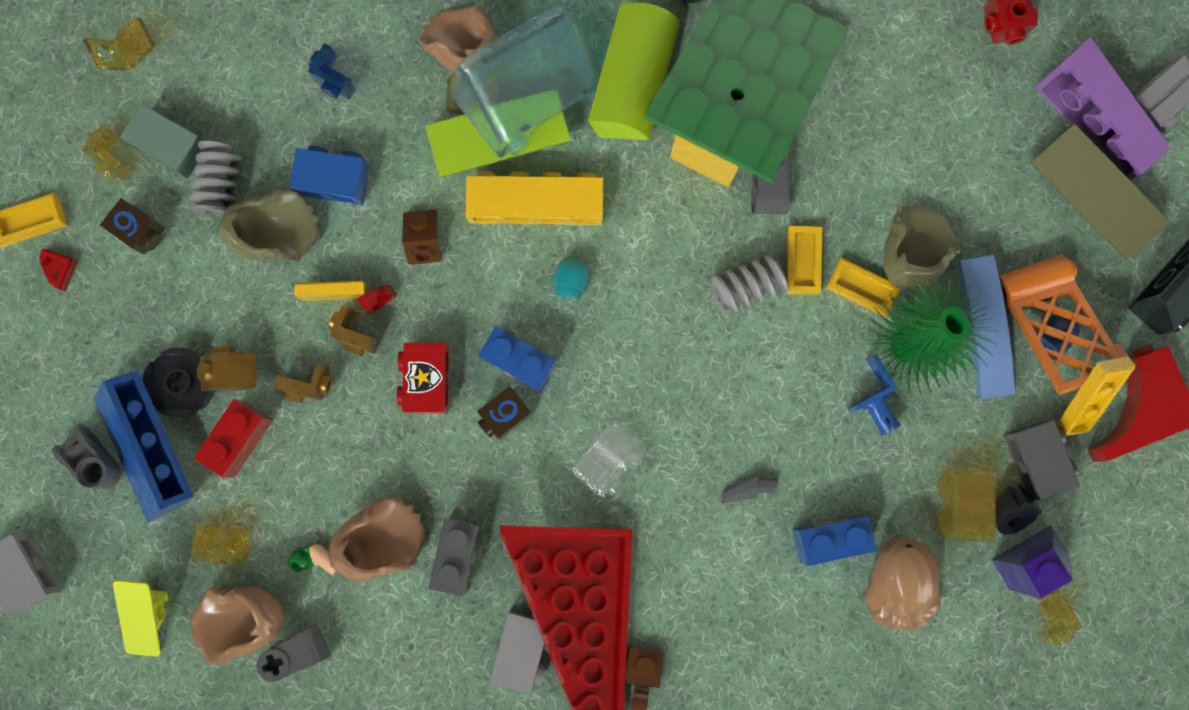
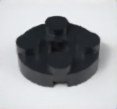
(159, 386)

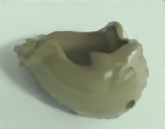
(270, 226)
(919, 248)

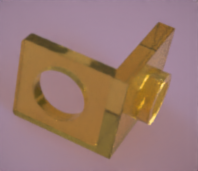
(126, 48)

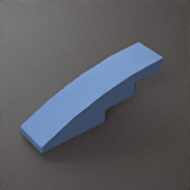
(998, 375)

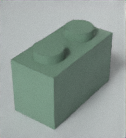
(163, 139)

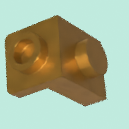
(354, 342)
(298, 390)

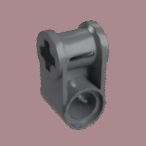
(773, 196)
(83, 455)
(297, 653)

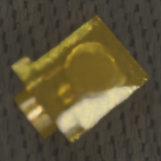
(1057, 610)

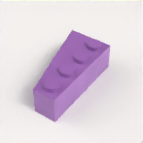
(1103, 108)

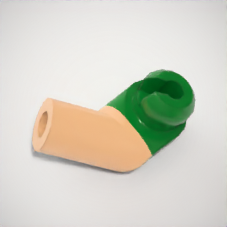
(309, 557)

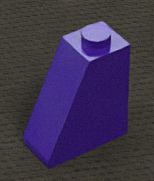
(1036, 565)

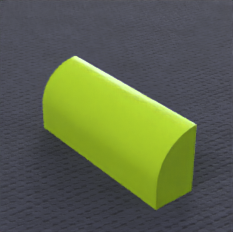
(633, 71)
(460, 146)

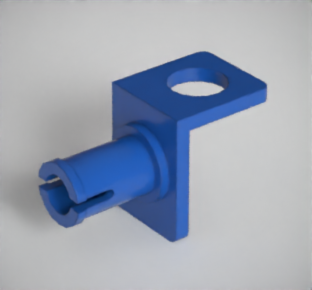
(876, 403)

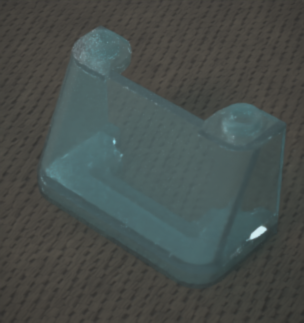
(526, 78)

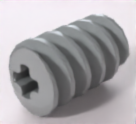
(213, 177)
(748, 283)

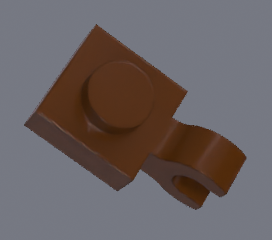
(643, 671)

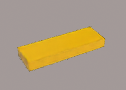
(1095, 395)

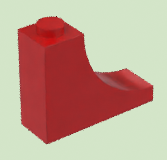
(1154, 405)

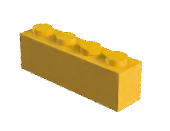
(534, 199)

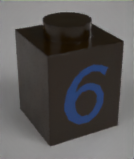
(133, 227)
(503, 414)

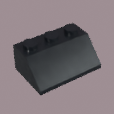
(1166, 298)

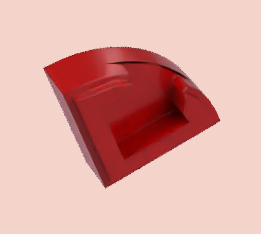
(57, 268)
(372, 304)

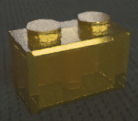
(967, 505)

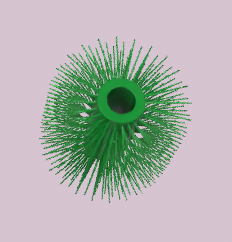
(929, 336)

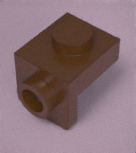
(421, 237)

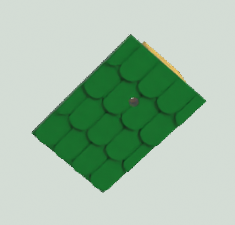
(745, 85)

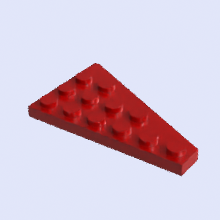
(580, 603)

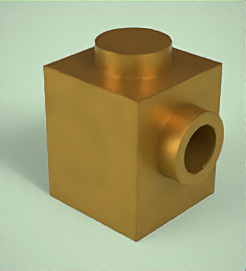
(227, 370)

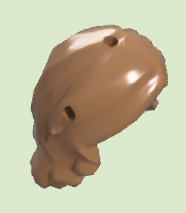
(457, 34)
(378, 541)
(904, 585)
(235, 622)

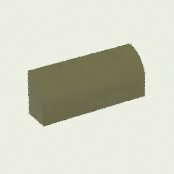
(1100, 191)

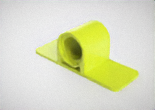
(140, 616)

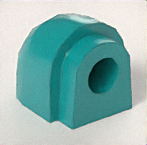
(571, 278)

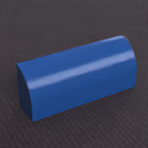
(142, 445)

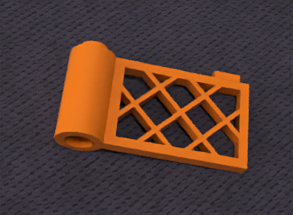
(1043, 282)

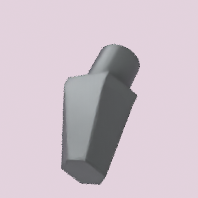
(748, 488)

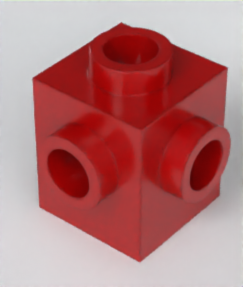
(1010, 20)

